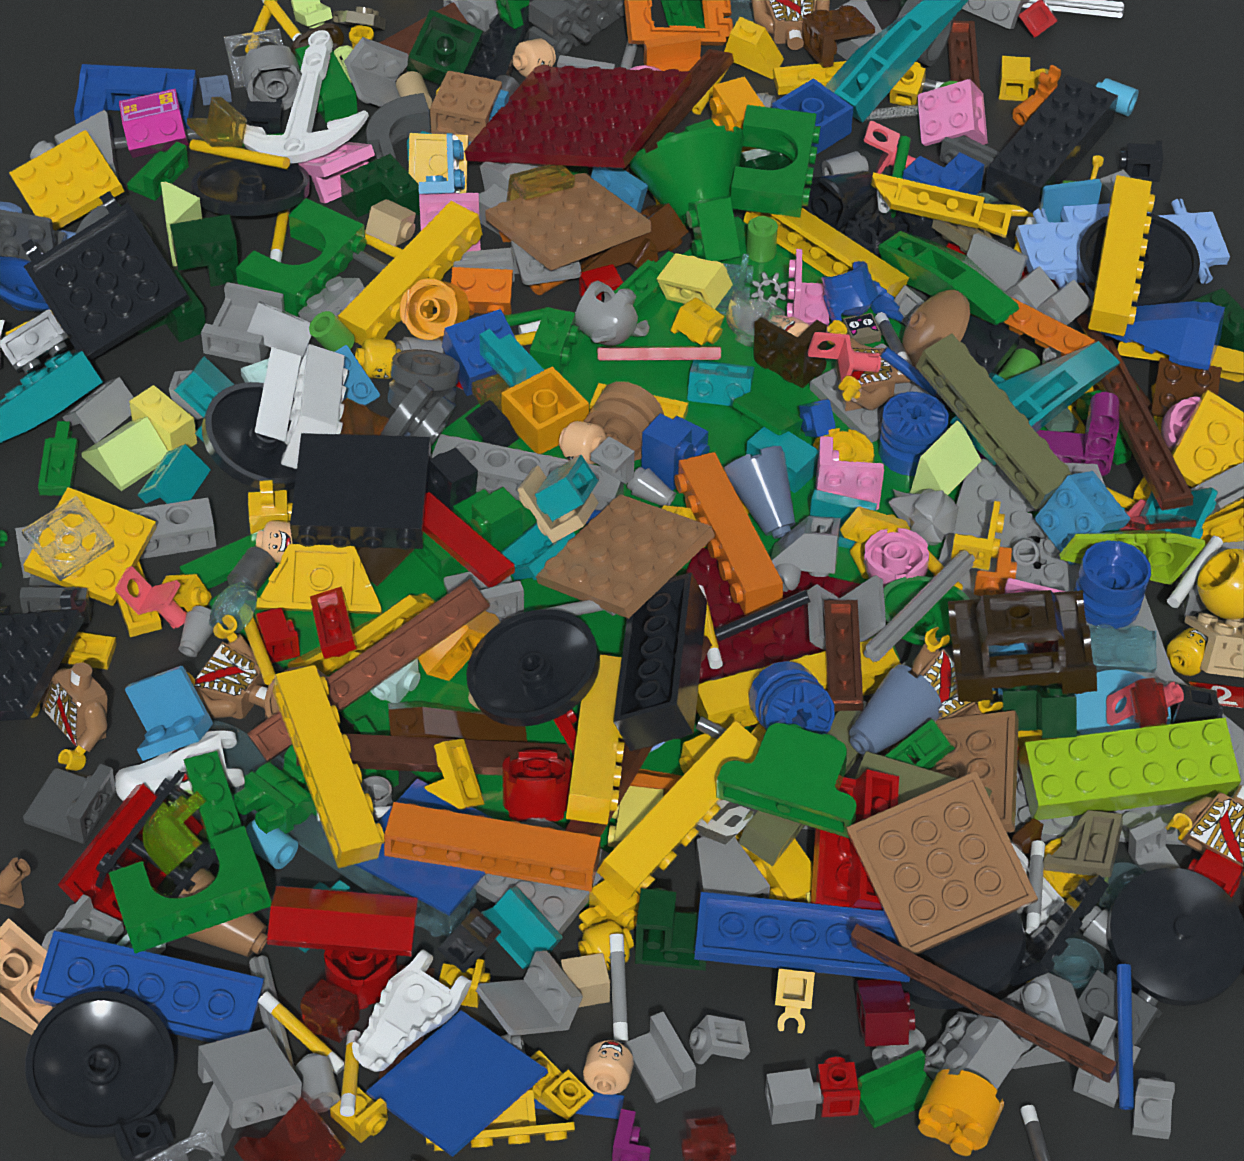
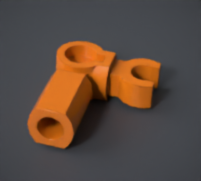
(1047, 85)

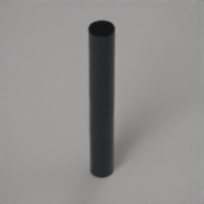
(762, 615)

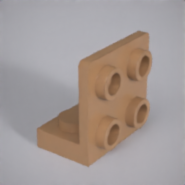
(463, 104)

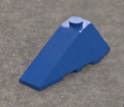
(1181, 330)

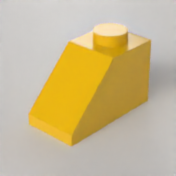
(753, 48)

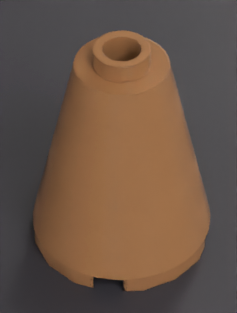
(238, 935)

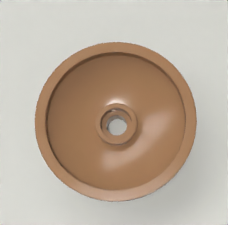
(934, 320)

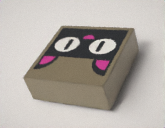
(863, 328)

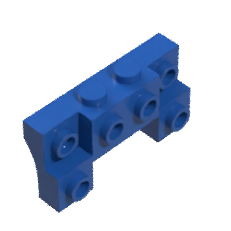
(106, 85)

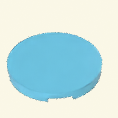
(1093, 706)

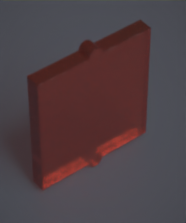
(1159, 522)

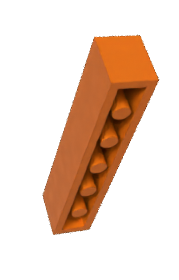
(736, 543)
(492, 846)

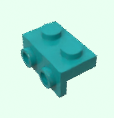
(532, 551)

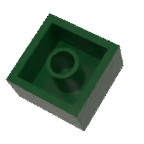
(444, 47)

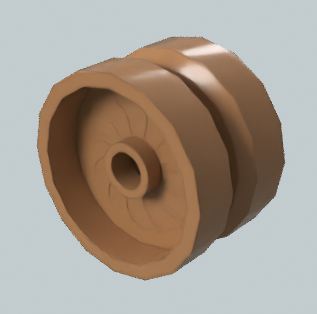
(625, 413)

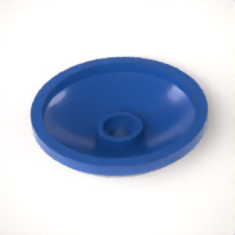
(18, 287)

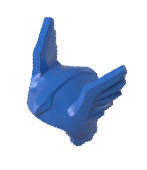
(855, 292)

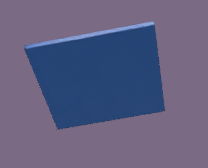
(429, 882)
(457, 1082)

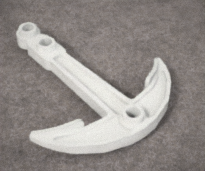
(299, 141)

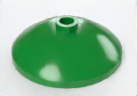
(903, 590)

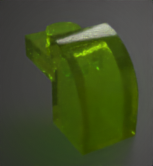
(167, 837)

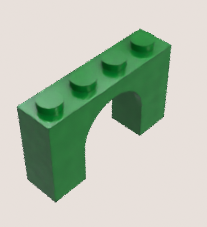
(782, 189)
(320, 228)
(159, 919)

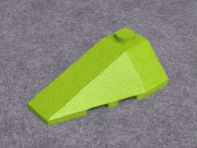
(1166, 551)

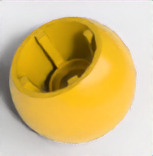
(1222, 584)

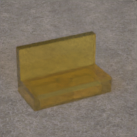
(223, 126)
(539, 182)

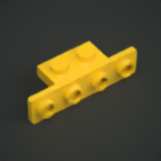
(518, 1125)

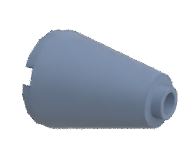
(764, 489)
(895, 711)

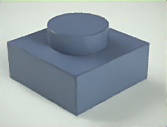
(215, 87)

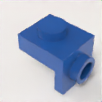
(817, 418)

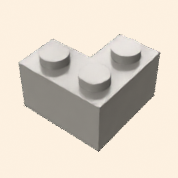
(1041, 294)

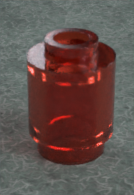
(1149, 703)

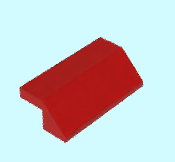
(837, 870)
(83, 874)
(342, 921)

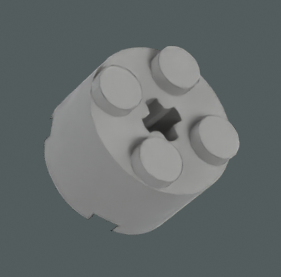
(271, 74)

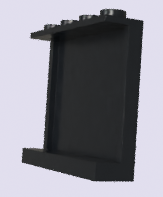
(360, 491)

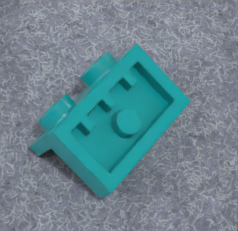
(718, 382)

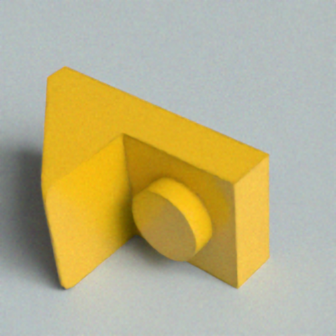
(459, 781)

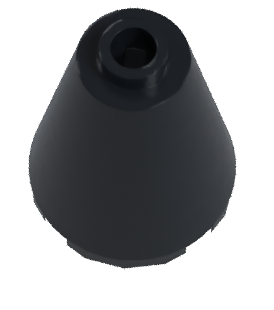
(840, 196)

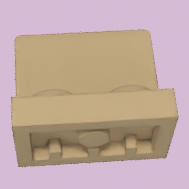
(565, 524)
(1224, 646)

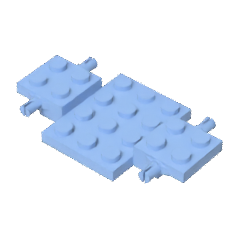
(1057, 244)

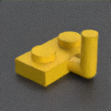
(864, 524)

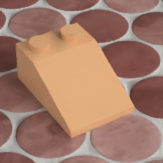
(19, 974)

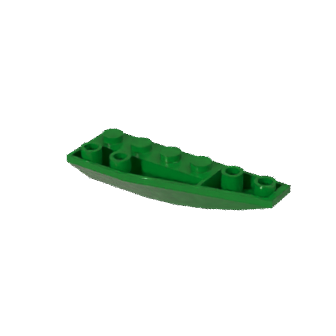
(939, 268)

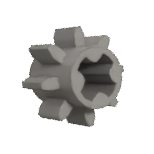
(766, 281)

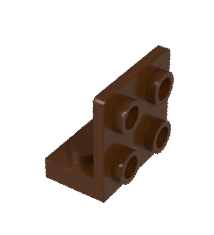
(825, 27)
(1181, 382)

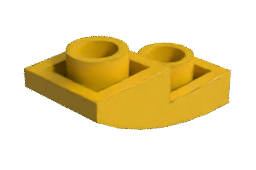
(558, 1090)

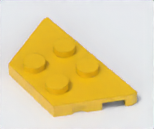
(317, 570)

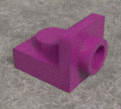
(627, 1140)

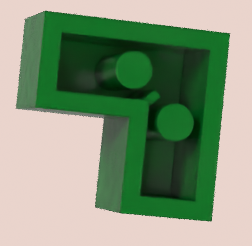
(493, 516)

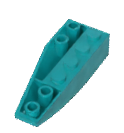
(890, 54)
(1053, 386)
(46, 393)

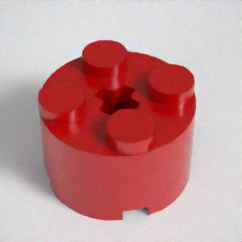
(536, 785)
(360, 973)

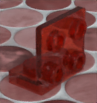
(297, 1137)

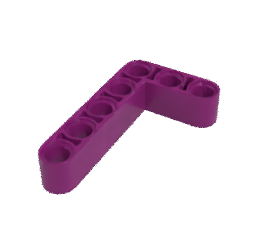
(1099, 439)

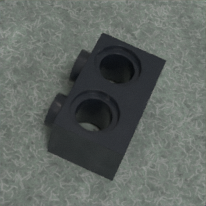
(451, 478)

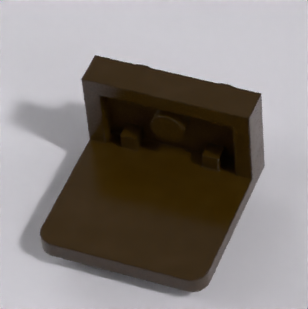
(786, 353)

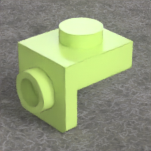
(311, 12)

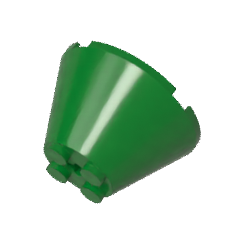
(690, 166)

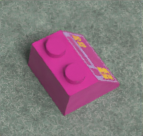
(152, 123)

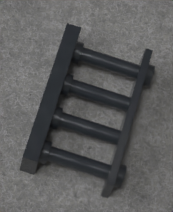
(203, 854)

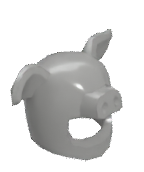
(610, 320)

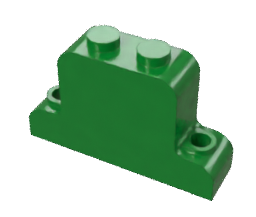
(794, 779)

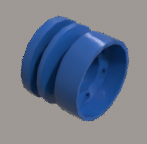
(909, 429)
(1113, 583)
(791, 695)

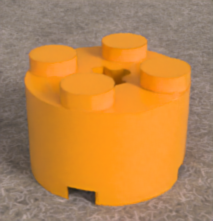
(418, 306)
(960, 1111)

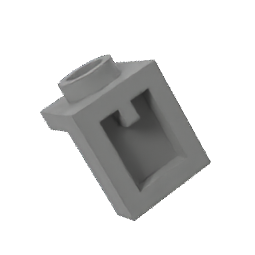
(719, 1037)
(1153, 1108)

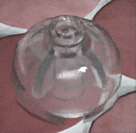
(743, 313)

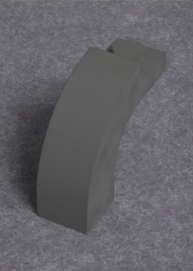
(395, 122)

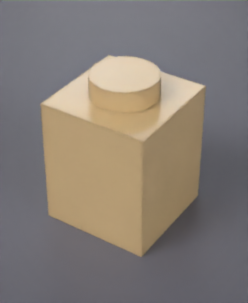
(390, 223)
(589, 977)

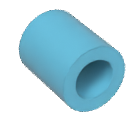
(1126, 95)
(273, 847)

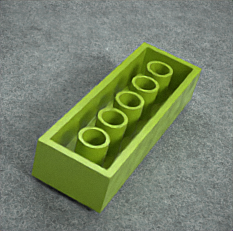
(1128, 768)

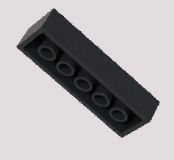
(1051, 143)
(662, 665)

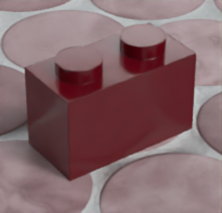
(884, 1012)

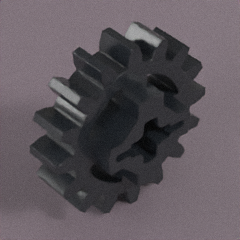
(873, 229)

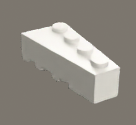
(317, 399)

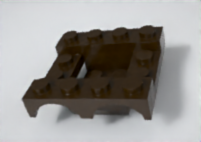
(1014, 620)

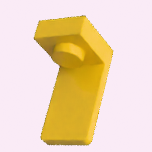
(982, 548)

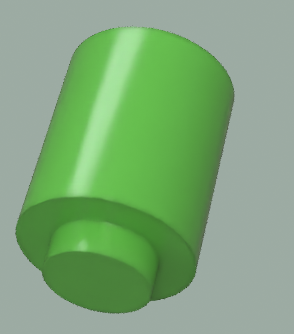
(762, 239)
(331, 332)
(1019, 362)

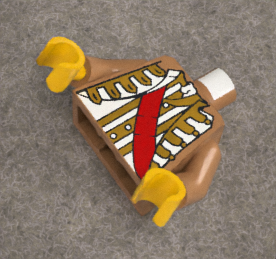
(785, 18)
(866, 388)
(940, 673)
(231, 677)
(78, 709)
(1214, 825)

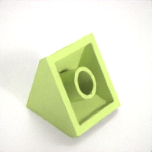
(178, 207)
(127, 453)
(946, 462)

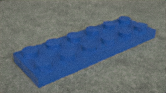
(789, 936)
(185, 995)

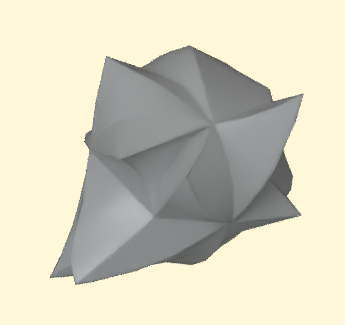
(927, 514)

